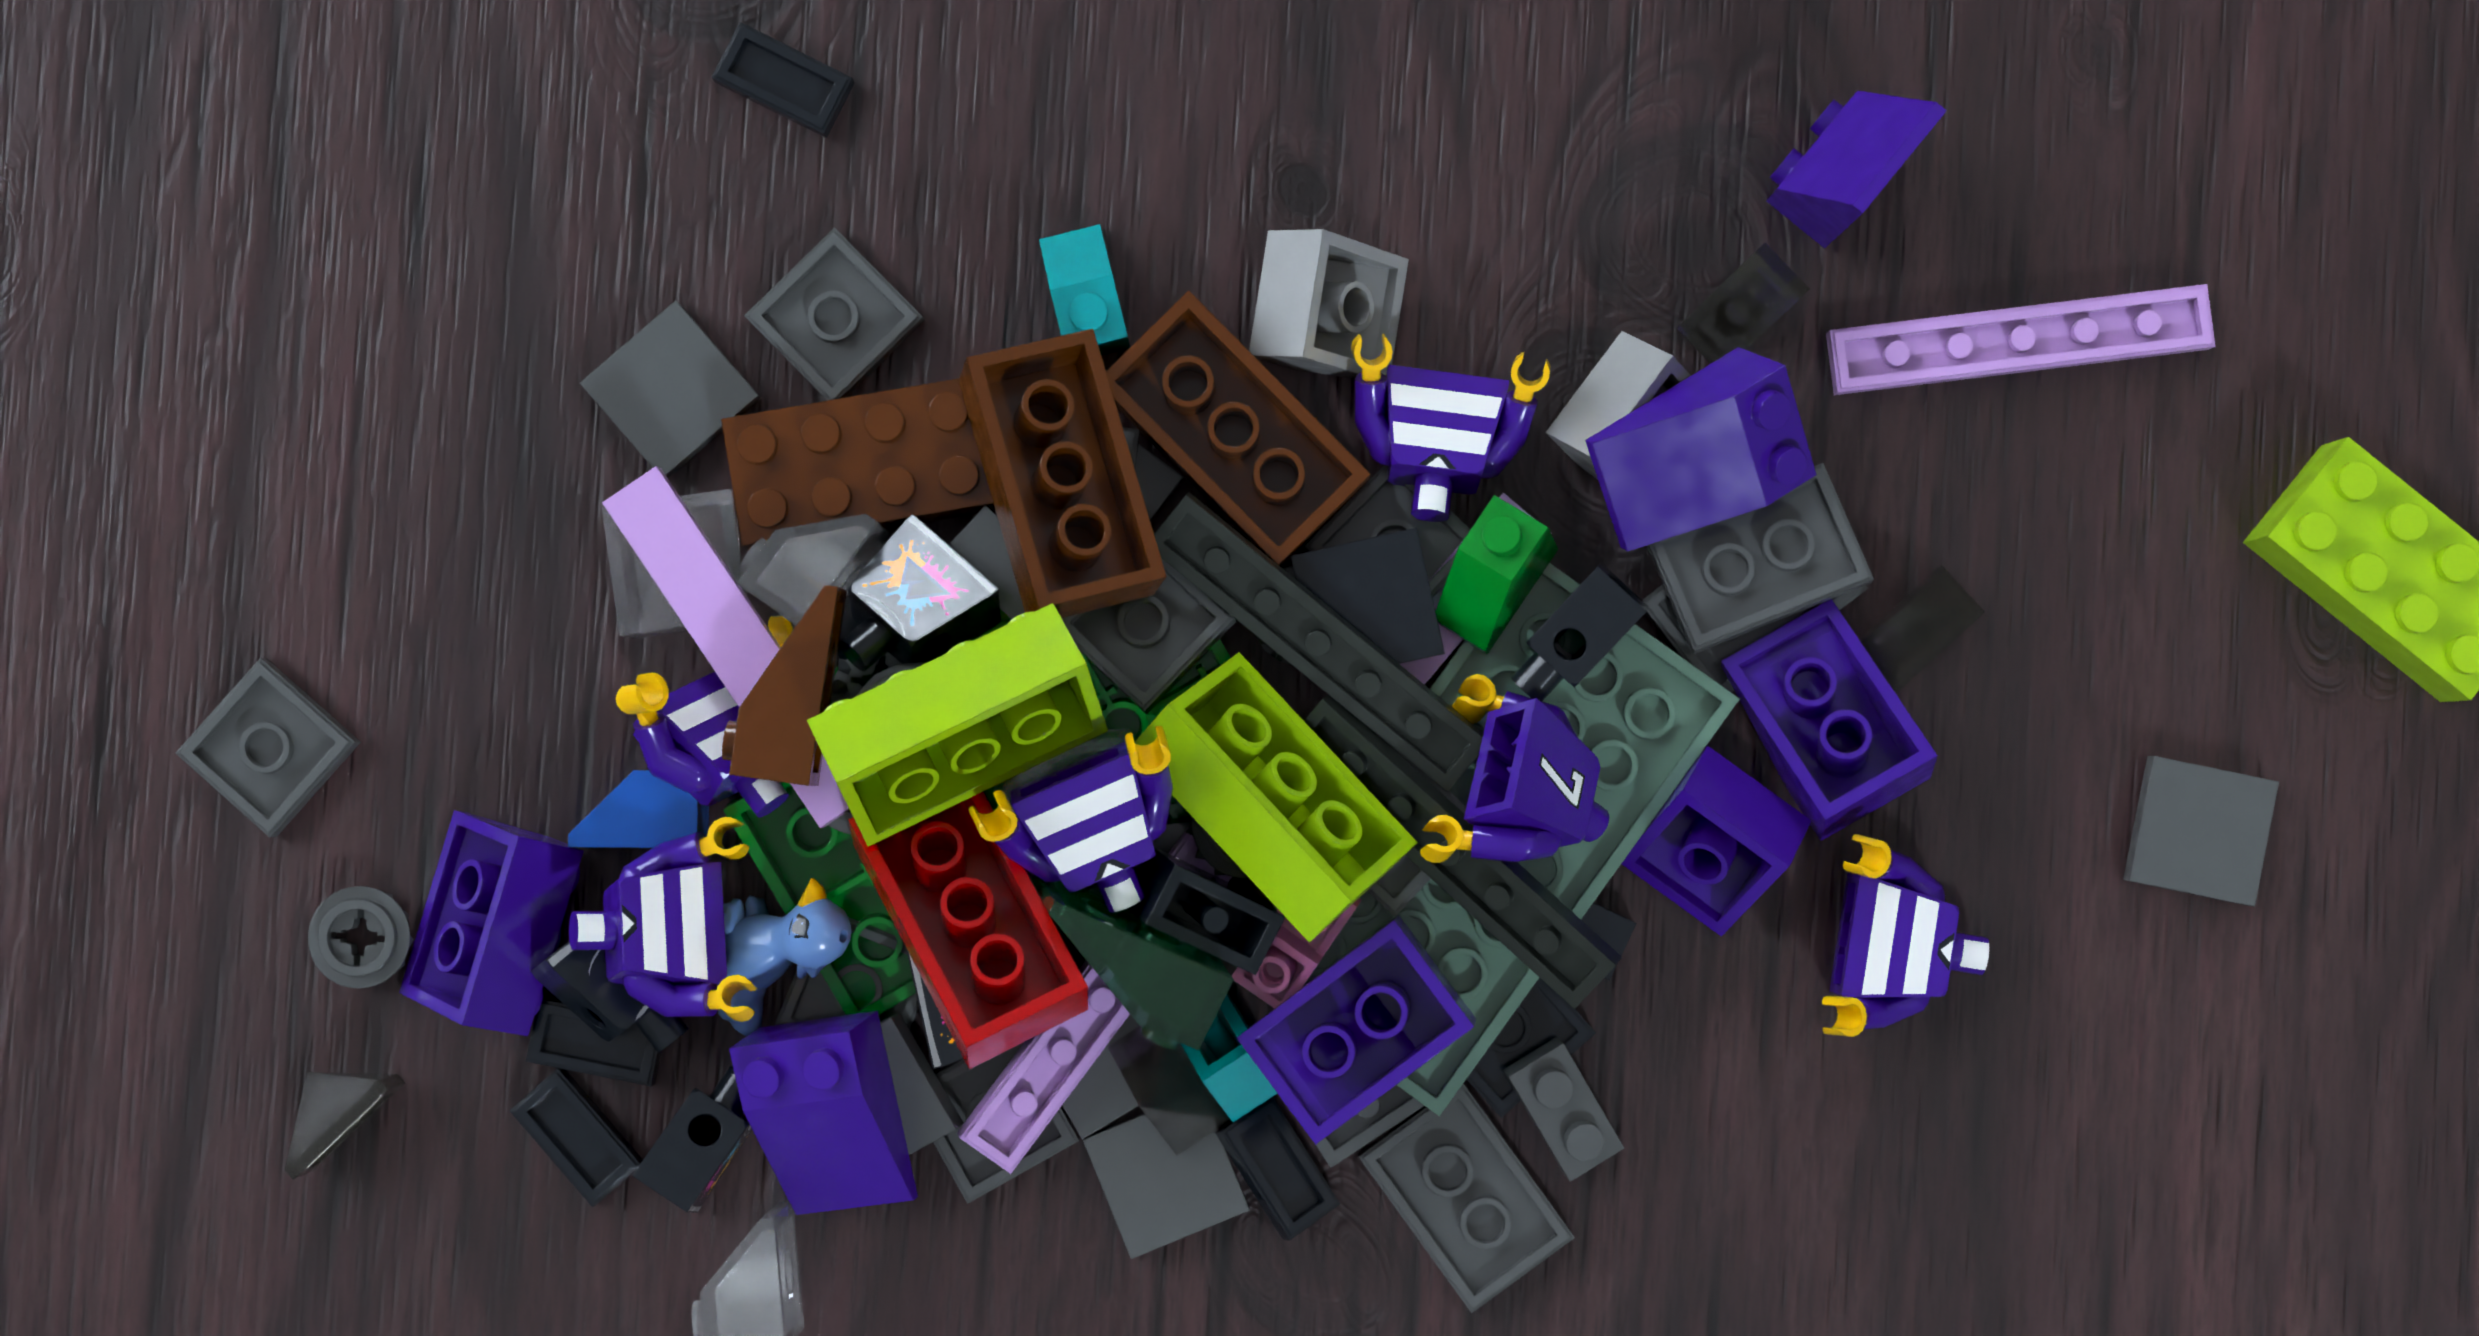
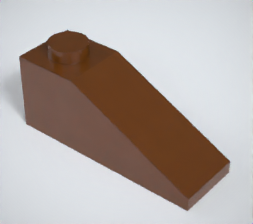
(772, 726)

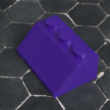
(490, 923)

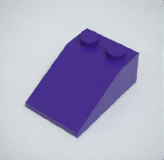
(1849, 161)
(1703, 451)
(1829, 719)
(1357, 1029)
(826, 1112)

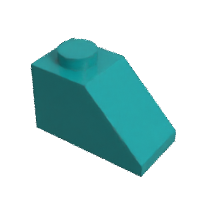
(1084, 287)
(1227, 1066)

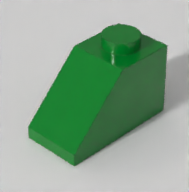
(1494, 573)

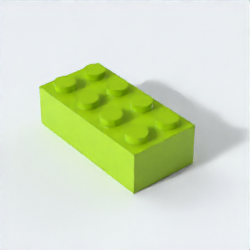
(2380, 565)
(959, 723)
(1276, 796)

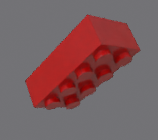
(974, 931)

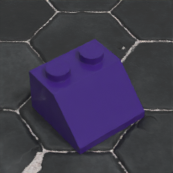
(1718, 842)

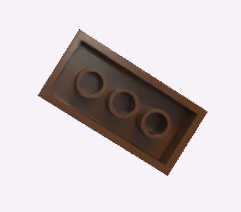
(1234, 430)
(855, 457)
(1061, 475)

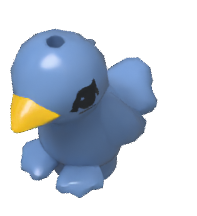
(767, 945)

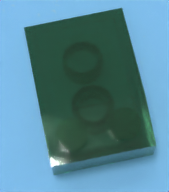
(1156, 977)

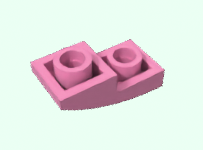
(1290, 961)

